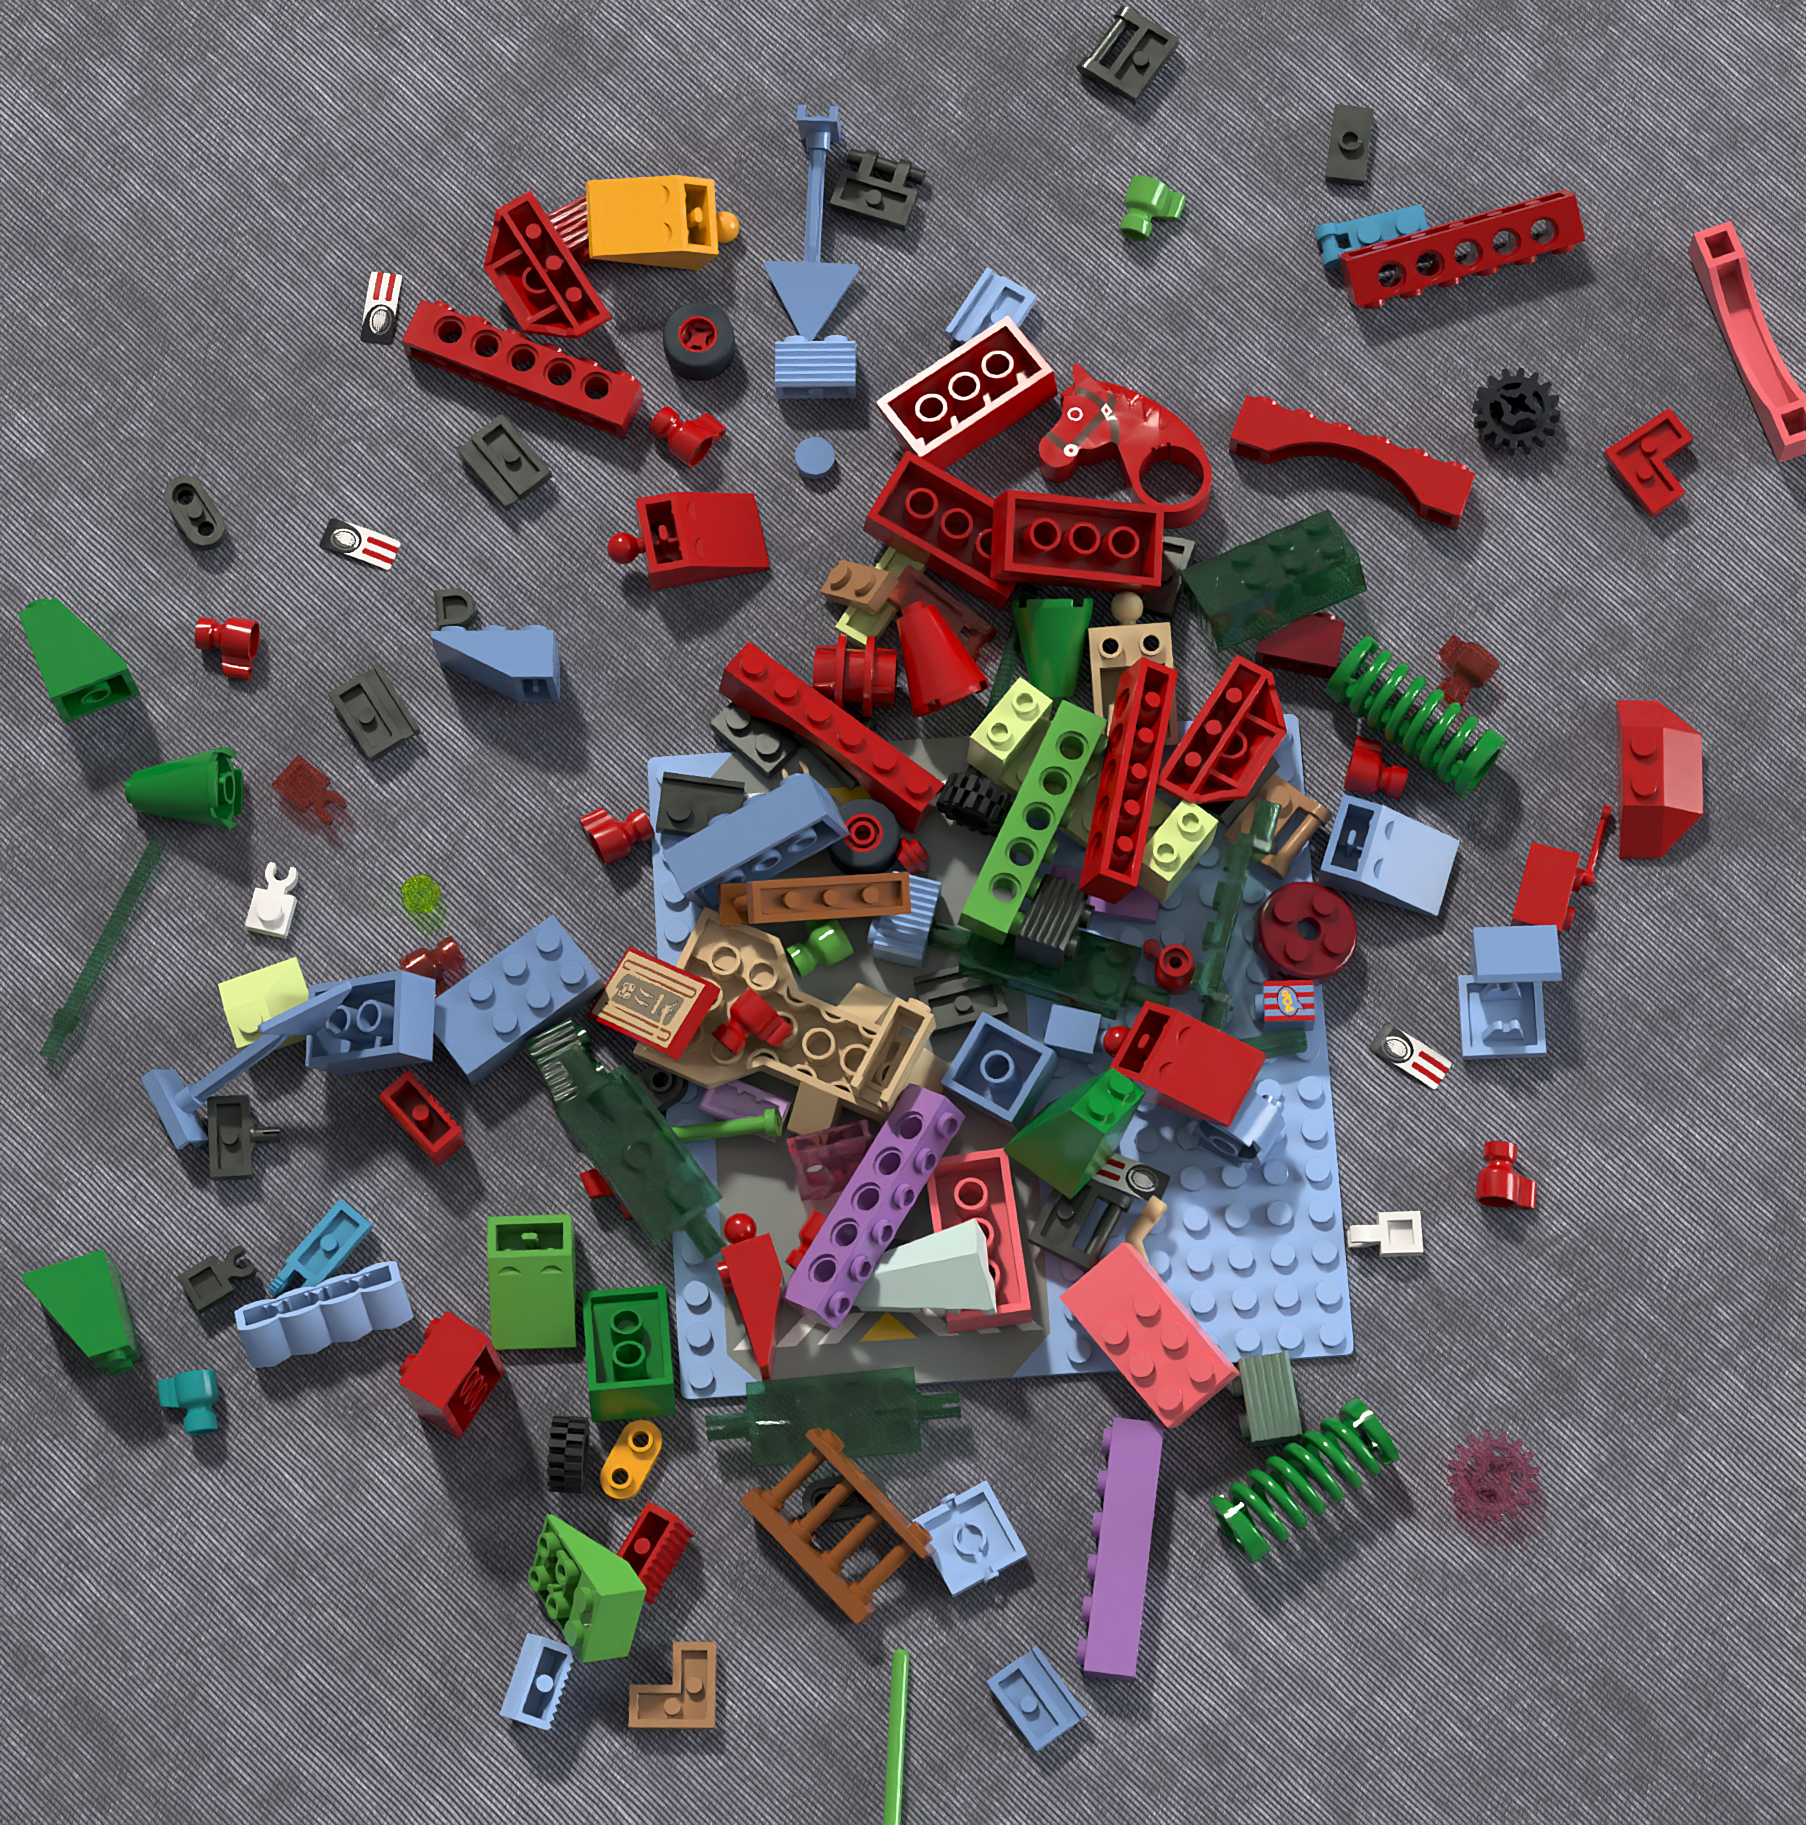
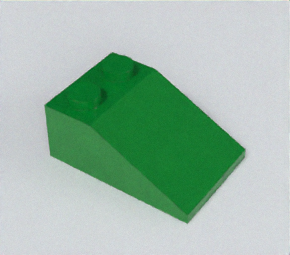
(628, 1353)

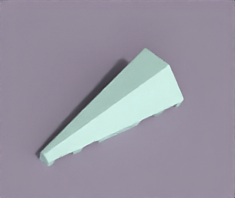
(935, 1273)

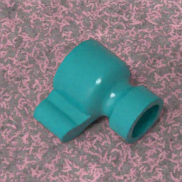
(195, 1393)

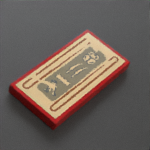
(654, 1003)

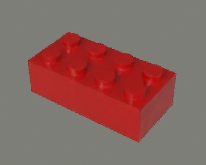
(941, 526)
(1077, 542)
(451, 1374)

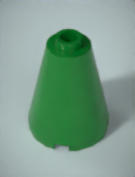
(1053, 643)
(191, 789)

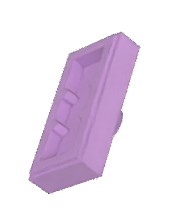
(741, 1101)

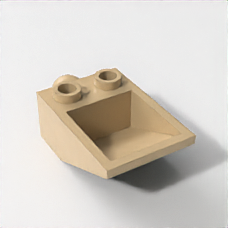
(1107, 668)

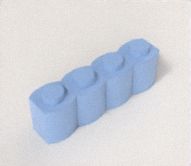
(324, 1314)

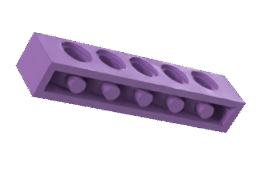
(873, 1206)

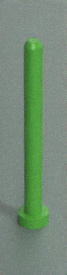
(769, 1123)
(896, 1737)

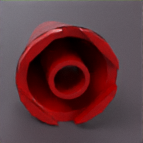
(935, 661)

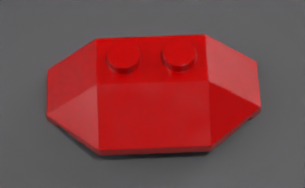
(540, 274)
(1228, 738)
(1655, 778)

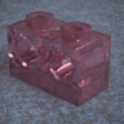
(831, 1150)

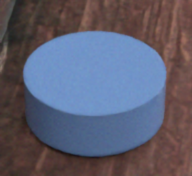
(815, 458)

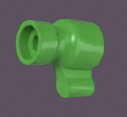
(1147, 200)
(825, 946)

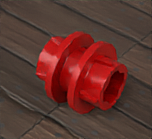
(856, 674)

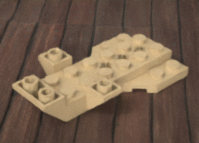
(825, 1039)

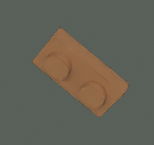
(859, 586)

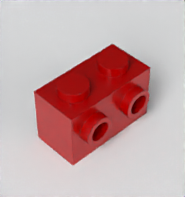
(1546, 888)

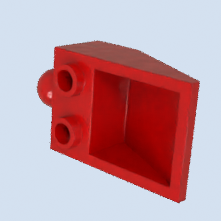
(697, 538)
(1184, 1063)
(756, 1280)

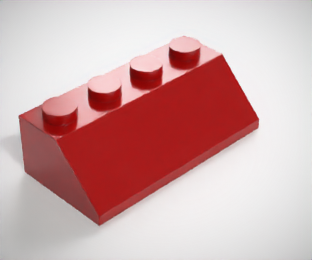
(969, 395)

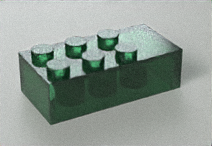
(1273, 580)

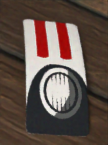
(380, 308)
(360, 543)
(1410, 1055)
(1133, 1177)

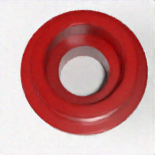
(912, 856)

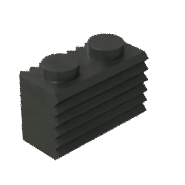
(1053, 923)

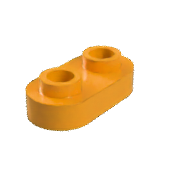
(631, 1459)

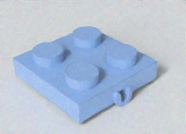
(971, 1538)

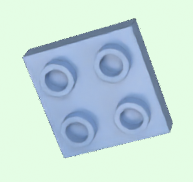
(1500, 1019)

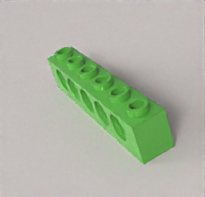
(1069, 728)

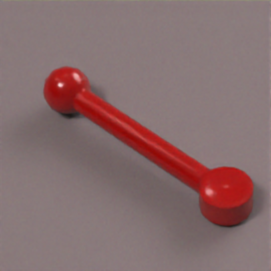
(1589, 876)

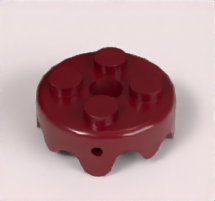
(1289, 954)

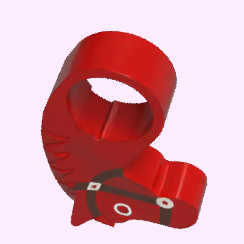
(1122, 425)

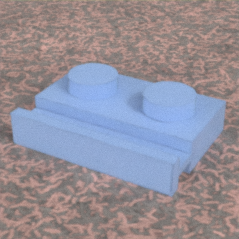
(989, 303)

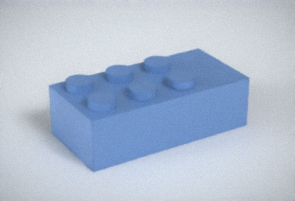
(757, 839)
(512, 999)

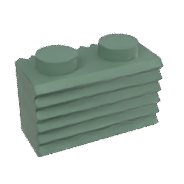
(1268, 1400)

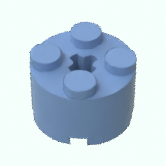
(1249, 1135)

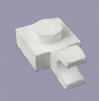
(1395, 1234)

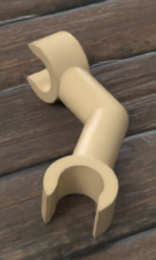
(1148, 1218)

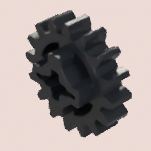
(1528, 420)

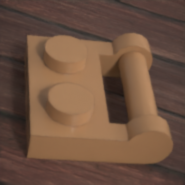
(1292, 800)

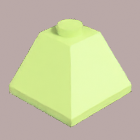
(261, 996)

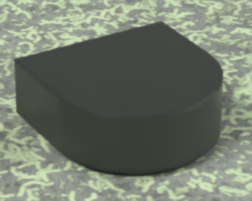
(454, 608)

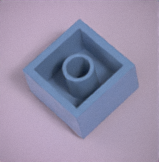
(1000, 1072)

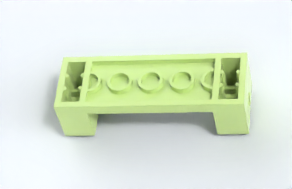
(1006, 748)

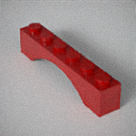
(1275, 433)
(778, 695)

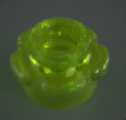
(413, 886)

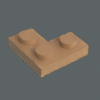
(685, 1703)

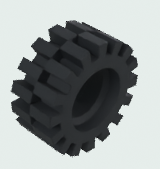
(974, 803)
(568, 1454)

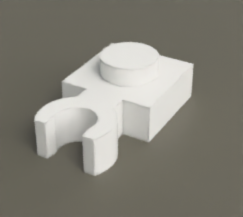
(272, 908)

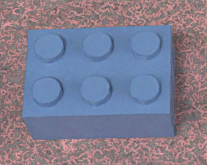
(377, 1026)

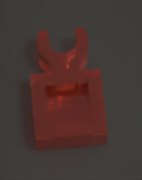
(305, 787)

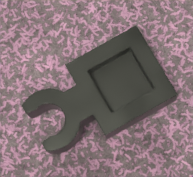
(210, 1281)

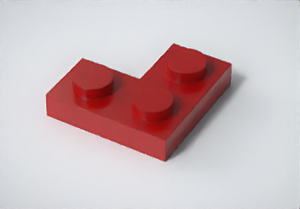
(1641, 460)

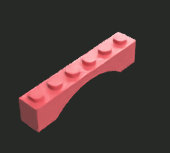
(1731, 293)

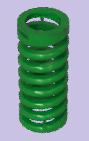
(1467, 770)
(1234, 1515)

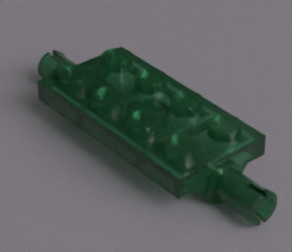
(1238, 860)
(1095, 981)
(638, 1154)
(866, 1409)

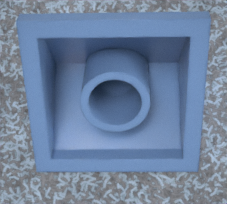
(1515, 954)

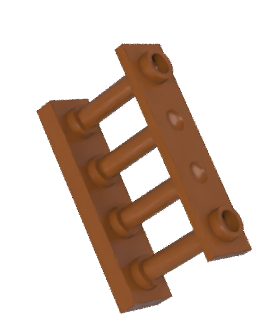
(814, 898)
(798, 1534)

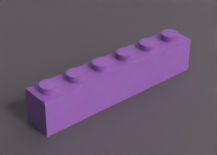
(1123, 1549)

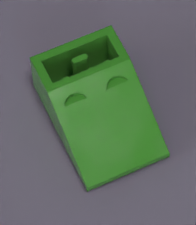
(532, 1282)
(586, 1591)

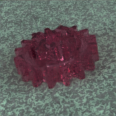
(1501, 1493)

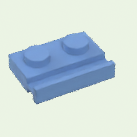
(1036, 1699)

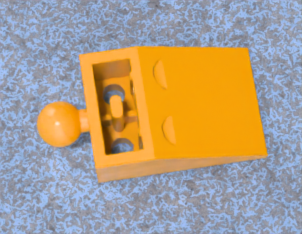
(657, 221)

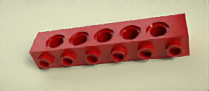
(1362, 265)
(609, 414)
(1128, 781)

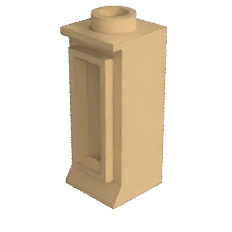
(911, 1015)

